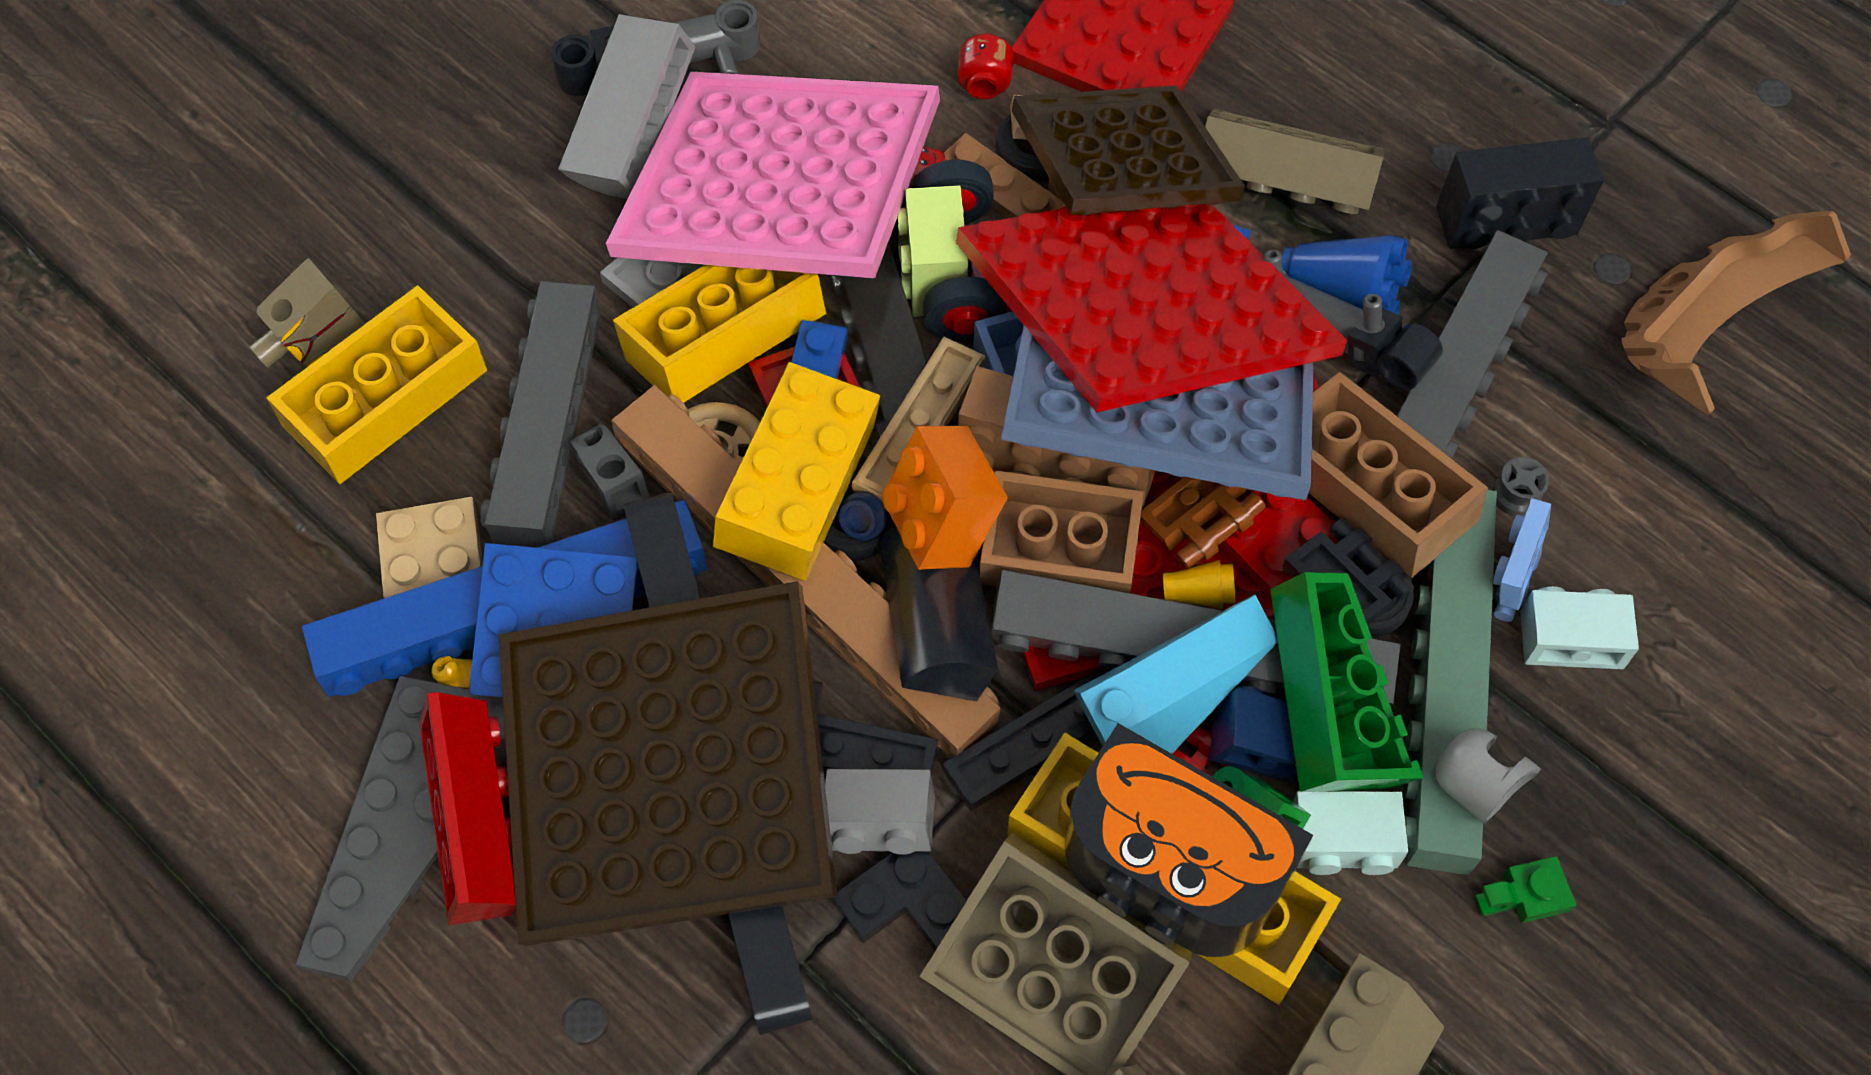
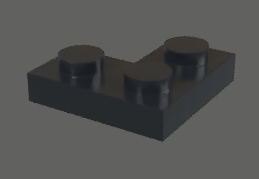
(900, 886)

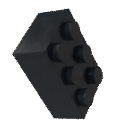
(1519, 191)

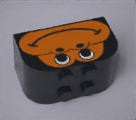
(1178, 848)

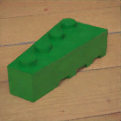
(1335, 690)

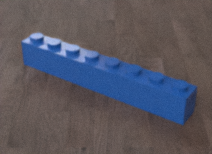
(440, 617)

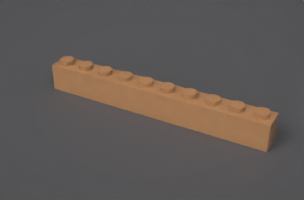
(837, 601)

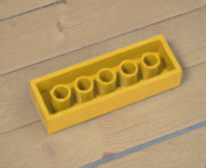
(1267, 963)

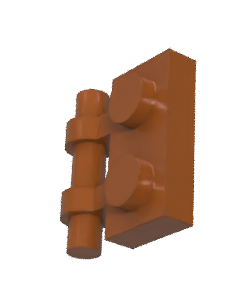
(1189, 506)

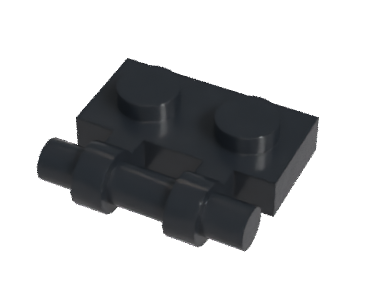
(1323, 556)

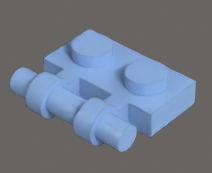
(1516, 570)

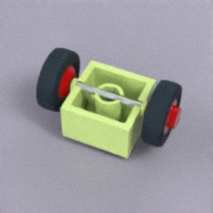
(932, 262)

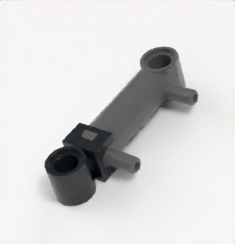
(724, 35)
(1374, 335)

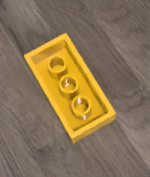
(715, 324)
(378, 384)
(796, 471)

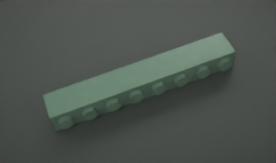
(1450, 691)

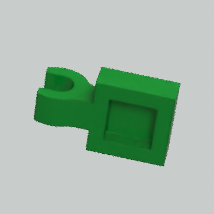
(1532, 888)

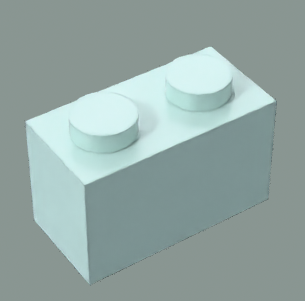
(1578, 628)
(1354, 831)

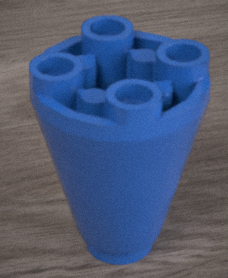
(1352, 268)

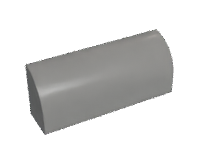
(627, 104)

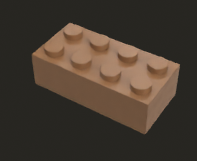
(985, 415)
(1388, 477)

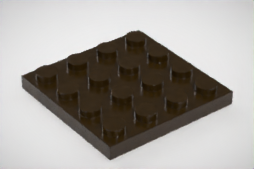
(1126, 150)

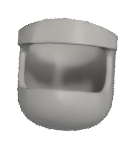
(1478, 779)

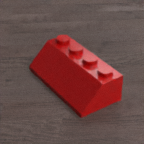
(468, 807)

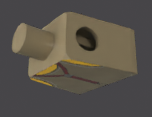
(304, 318)

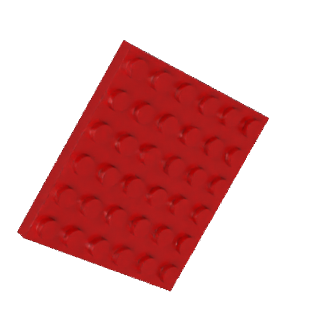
(1148, 300)

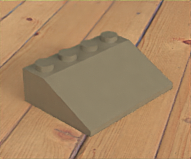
(1054, 964)

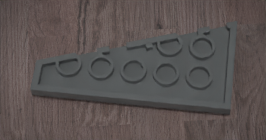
(385, 839)

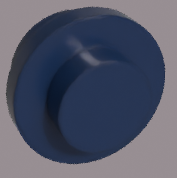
(862, 515)

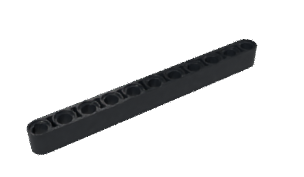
(759, 934)

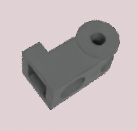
(608, 469)

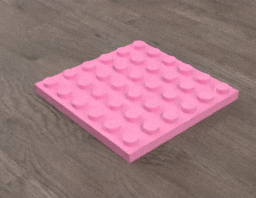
(777, 174)

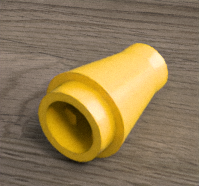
(1201, 585)

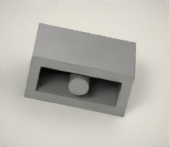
(880, 810)

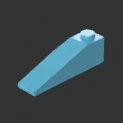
(1181, 680)

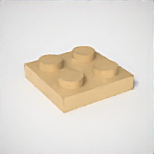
(427, 544)

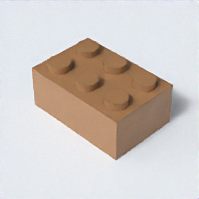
(1064, 532)

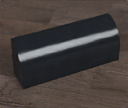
(938, 624)

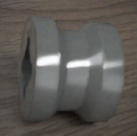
(1521, 474)

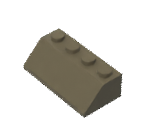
(1297, 161)
(1370, 1027)

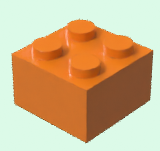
(943, 497)

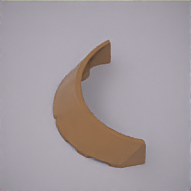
(1699, 296)

